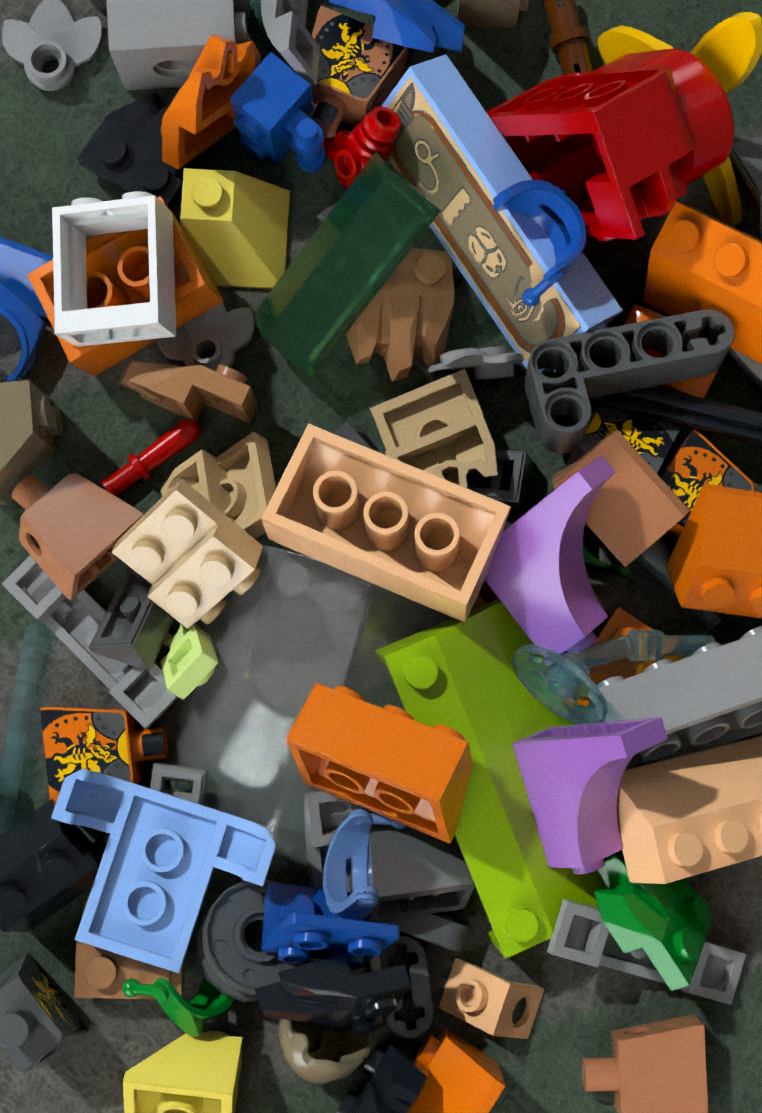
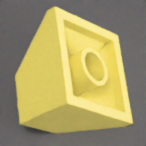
(236, 226)
(187, 1076)

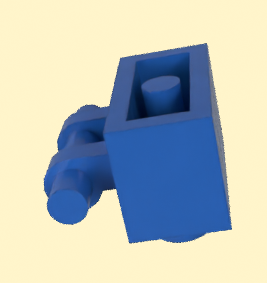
(274, 116)

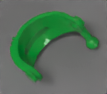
(186, 1015)

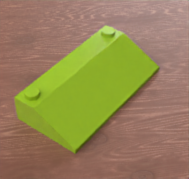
(467, 681)

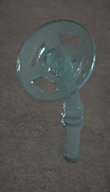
(568, 674)

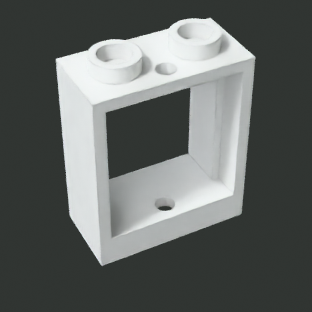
(122, 322)

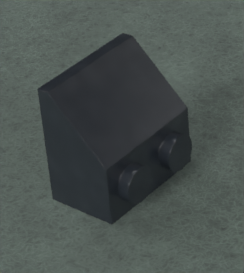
(42, 868)

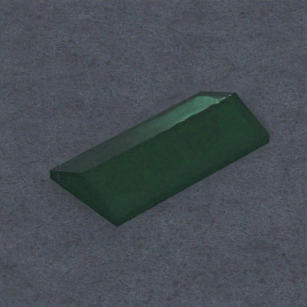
(344, 264)

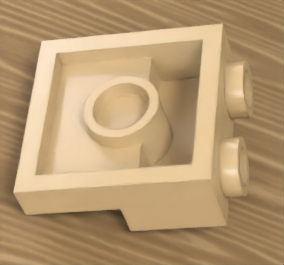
(190, 555)

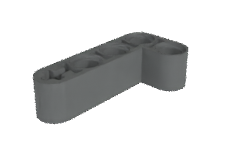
(691, 347)

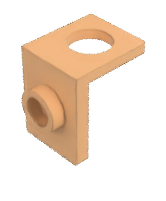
(489, 1000)

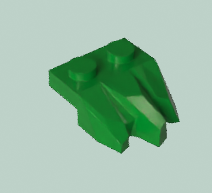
(659, 918)

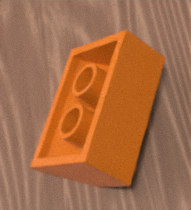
(708, 267)
(120, 276)
(720, 553)
(382, 760)
(458, 1077)

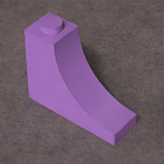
(542, 566)
(575, 783)

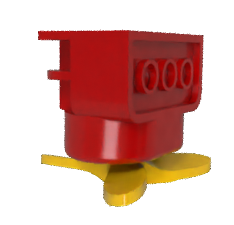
(637, 126)

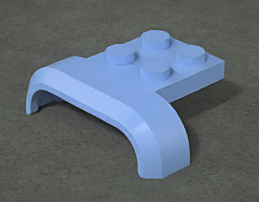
(155, 864)

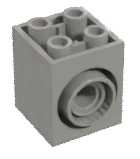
(162, 39)

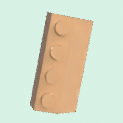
(386, 522)
(692, 812)

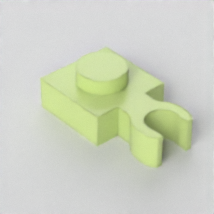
(188, 661)

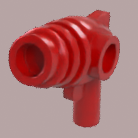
(354, 149)

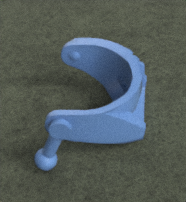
(350, 854)

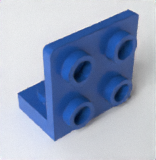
(303, 928)

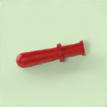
(164, 448)

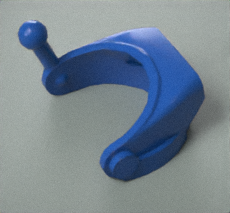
(557, 217)
(29, 328)

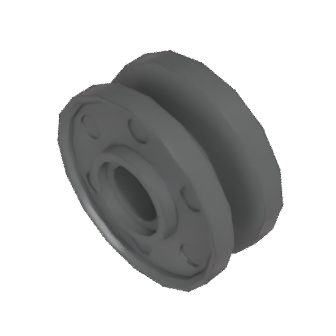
(223, 951)

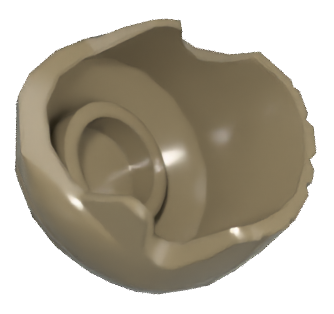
(319, 1053)

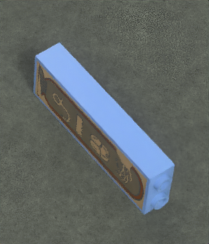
(460, 165)

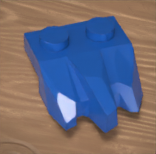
(411, 23)

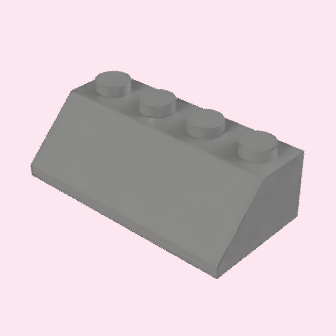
(701, 698)

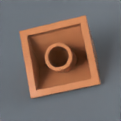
(632, 505)

